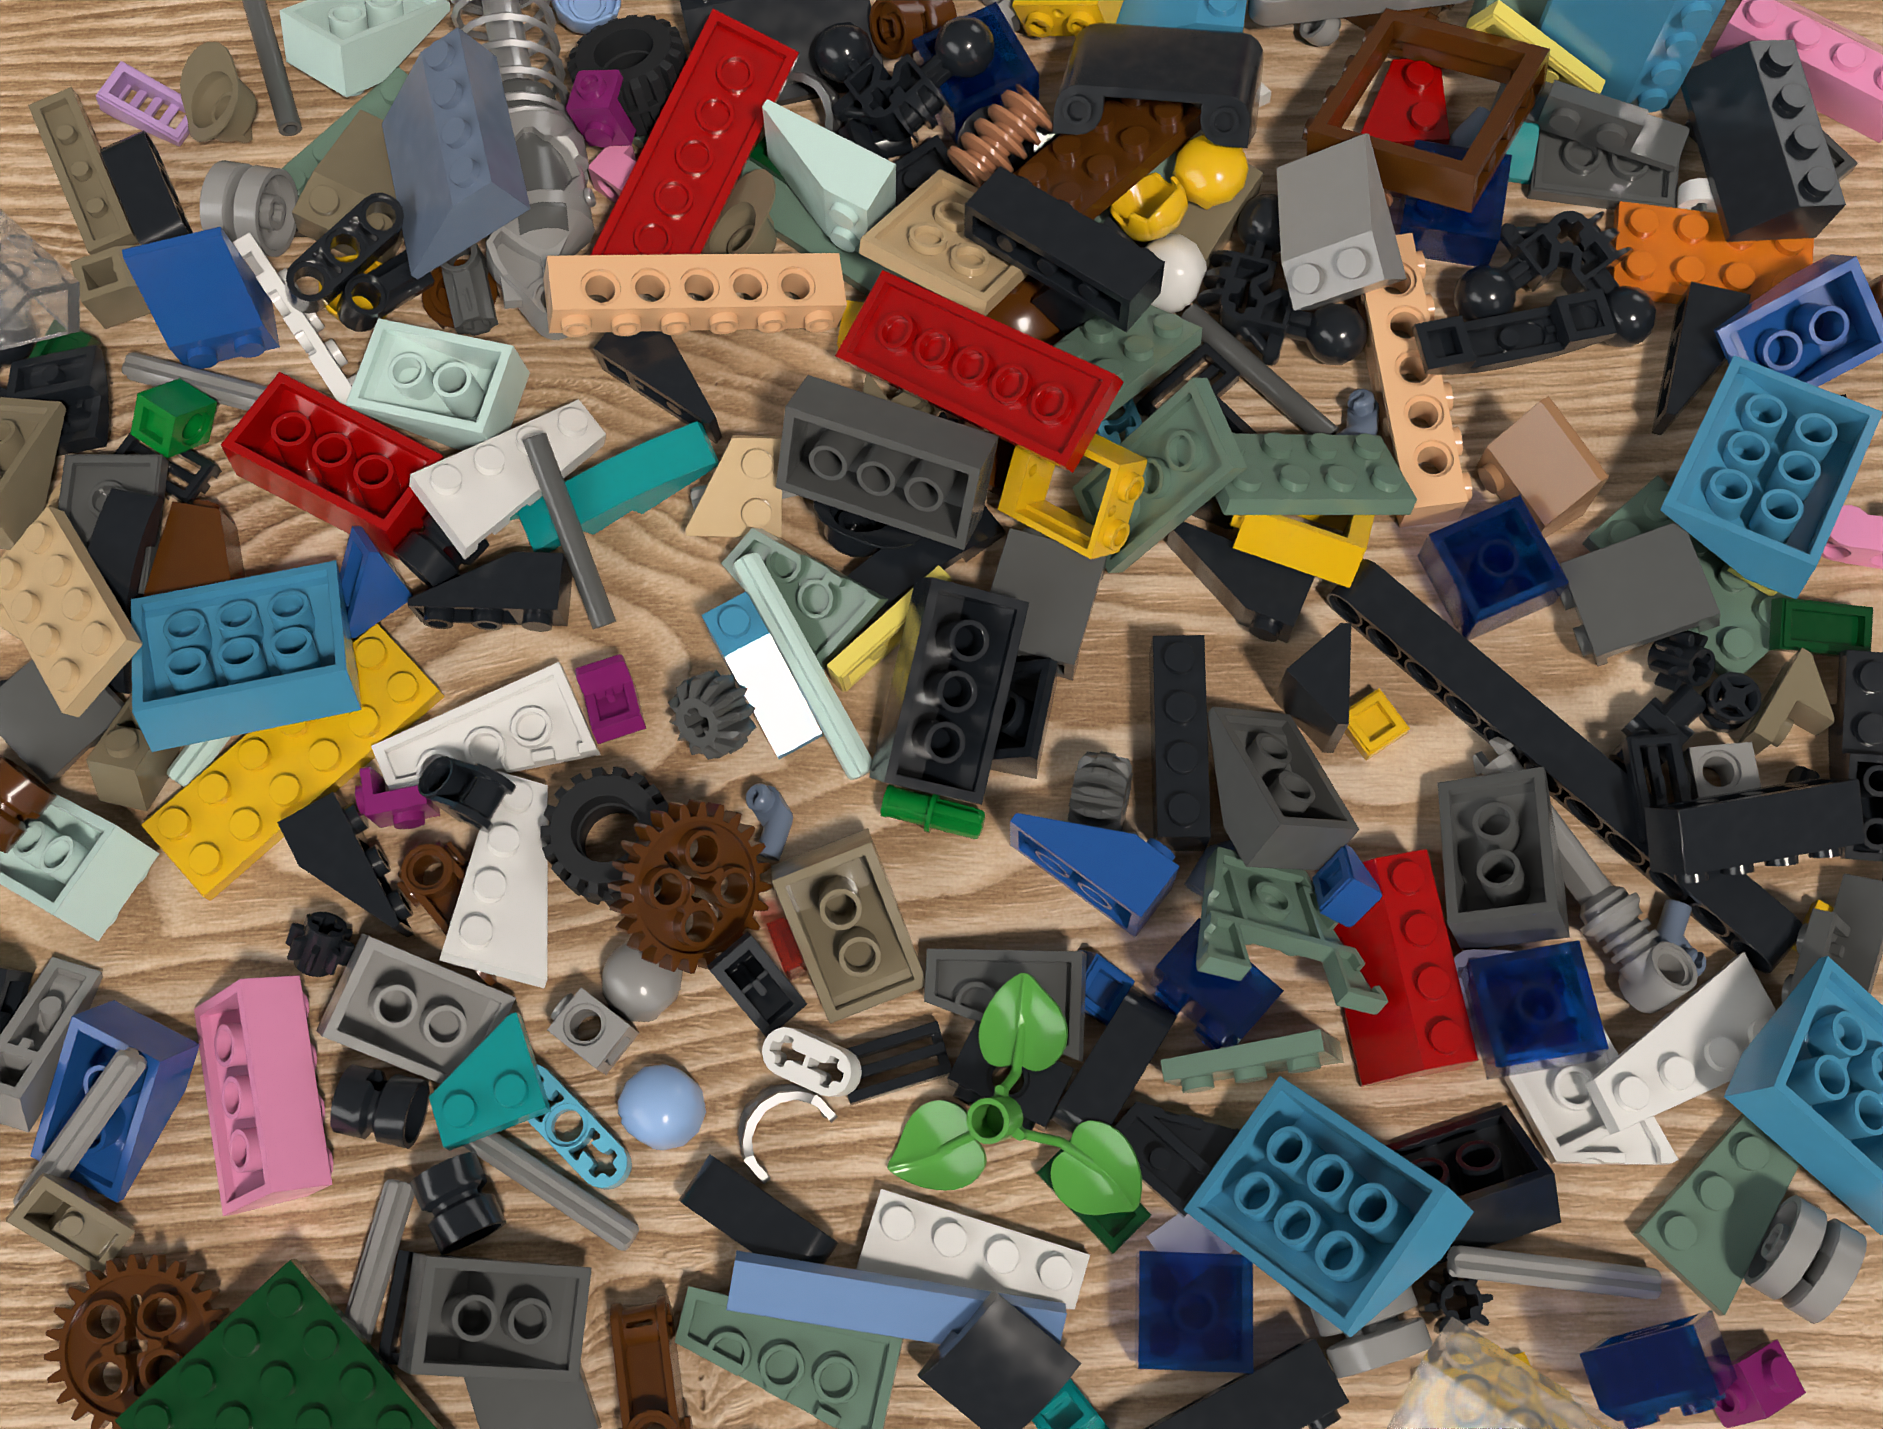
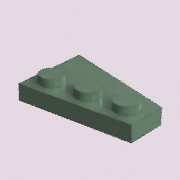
(822, 600)
(1252, 1060)

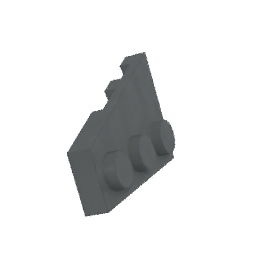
(969, 979)

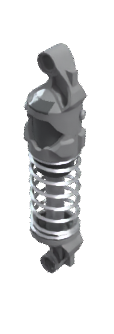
(549, 154)

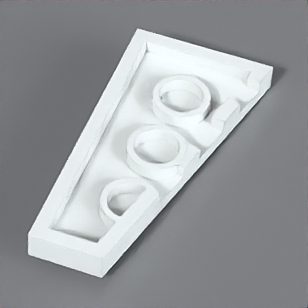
(324, 356)
(493, 480)
(507, 730)
(504, 895)
(1685, 1050)
(958, 1250)

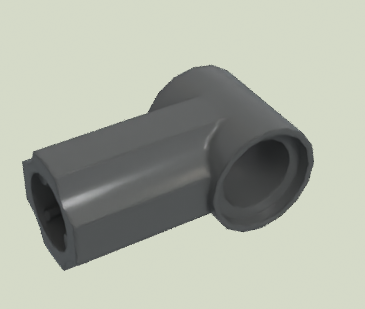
(470, 293)

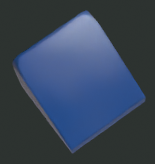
(1345, 888)
(1104, 988)

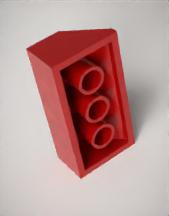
(330, 461)
(1411, 958)

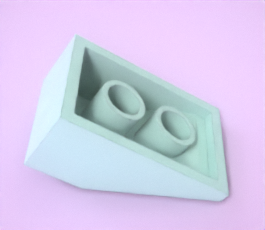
(356, 41)
(831, 176)
(439, 384)
(76, 866)

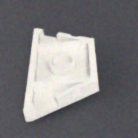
(1571, 1126)

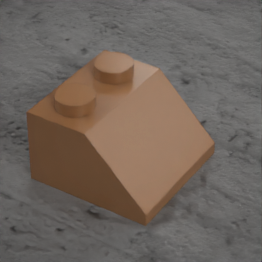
(1545, 465)

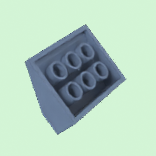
(452, 152)

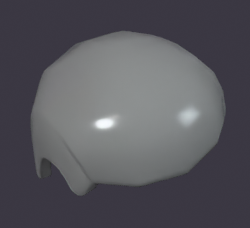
(636, 987)

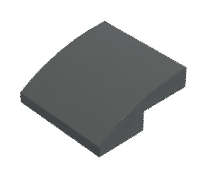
(41, 732)

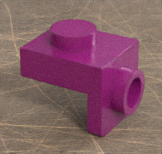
(597, 110)
(610, 698)
(398, 808)
(1762, 1388)

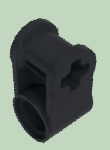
(465, 790)

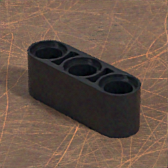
(145, 189)
(351, 231)
(1115, 1062)
(753, 1215)

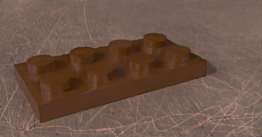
(1112, 158)

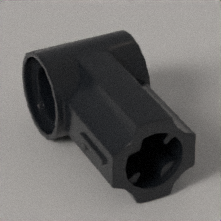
(385, 288)

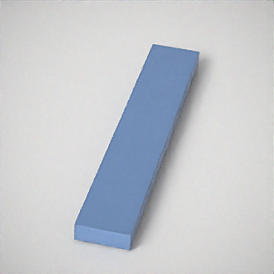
(868, 1299)

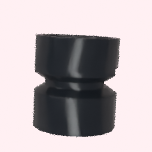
(433, 555)
(385, 1107)
(457, 1202)

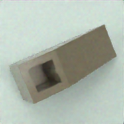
(109, 287)
(124, 765)

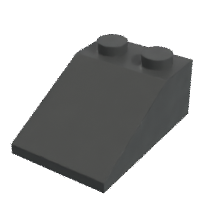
(1275, 792)
(1501, 860)
(494, 1318)

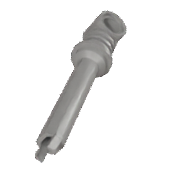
(1651, 971)

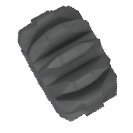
(712, 714)
(1101, 791)

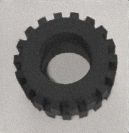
(647, 56)
(578, 813)

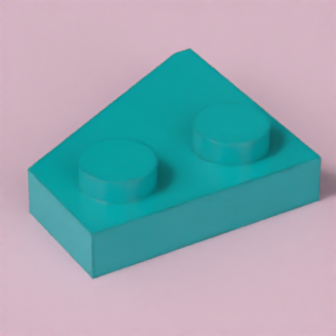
(490, 1088)

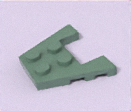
(1279, 913)

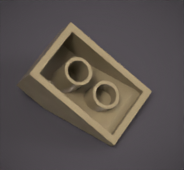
(343, 178)
(27, 458)
(848, 925)

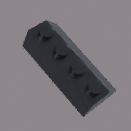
(1762, 143)
(949, 689)
(1491, 1170)

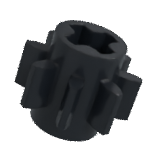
(1681, 660)
(320, 944)
(1444, 1291)

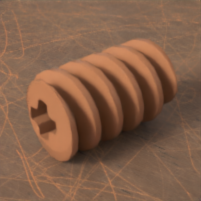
(1001, 136)

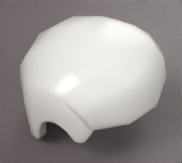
(1182, 271)

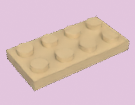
(65, 612)

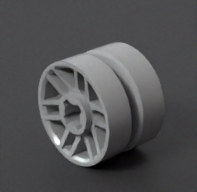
(250, 200)
(1806, 1260)
(1379, 1341)

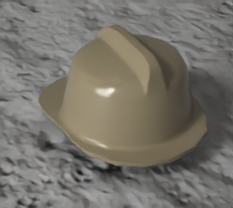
(215, 98)
(746, 221)

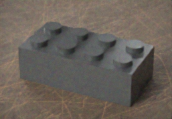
(885, 461)

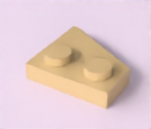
(741, 491)

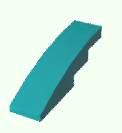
(626, 483)

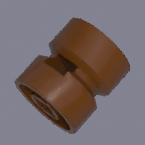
(900, 21)
(20, 798)

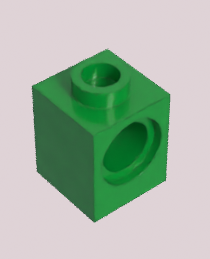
(173, 417)

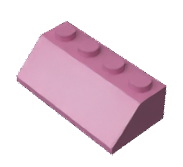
(1838, 63)
(262, 1094)

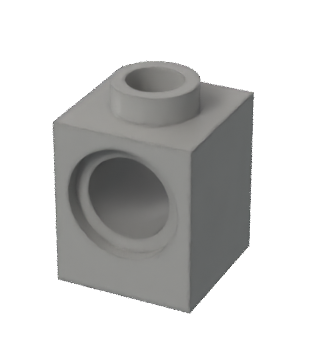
(1732, 762)
(610, 1042)

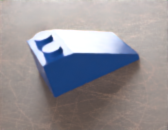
(204, 298)
(1809, 323)
(1101, 865)
(139, 1120)

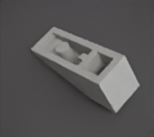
(36, 1037)

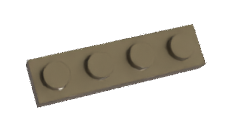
(82, 171)

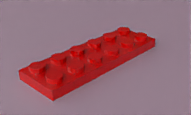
(698, 142)
(980, 370)

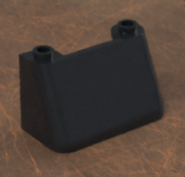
(1164, 65)

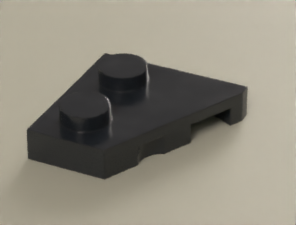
(1174, 1150)

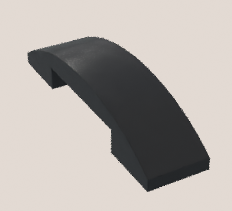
(1514, 338)
(118, 548)
(895, 570)

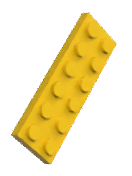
(234, 805)

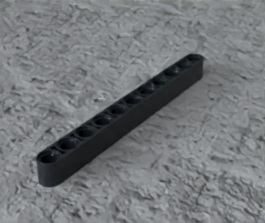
(1576, 771)

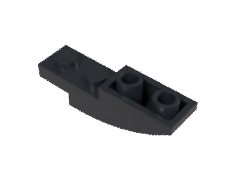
(1857, 743)

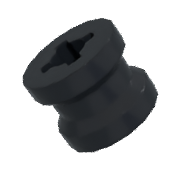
(1736, 693)

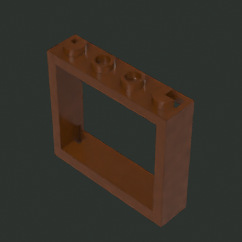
(1455, 48)

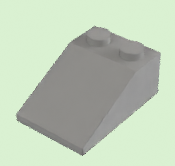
(1335, 226)
(410, 1010)

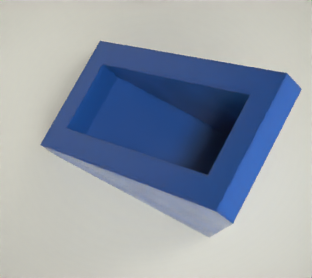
(369, 583)

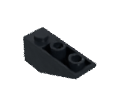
(511, 590)
(333, 848)

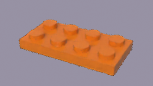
(1689, 246)

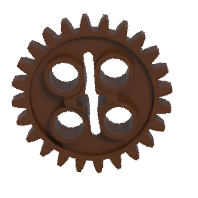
(722, 852)
(88, 1348)

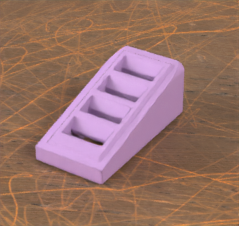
(118, 86)

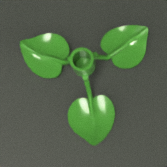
(942, 1139)

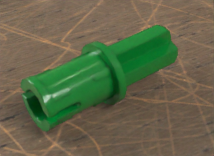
(932, 812)

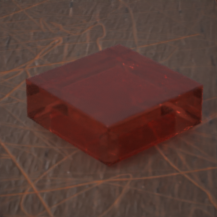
(787, 948)

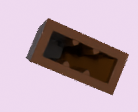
(195, 549)

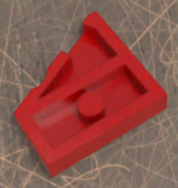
(1410, 105)

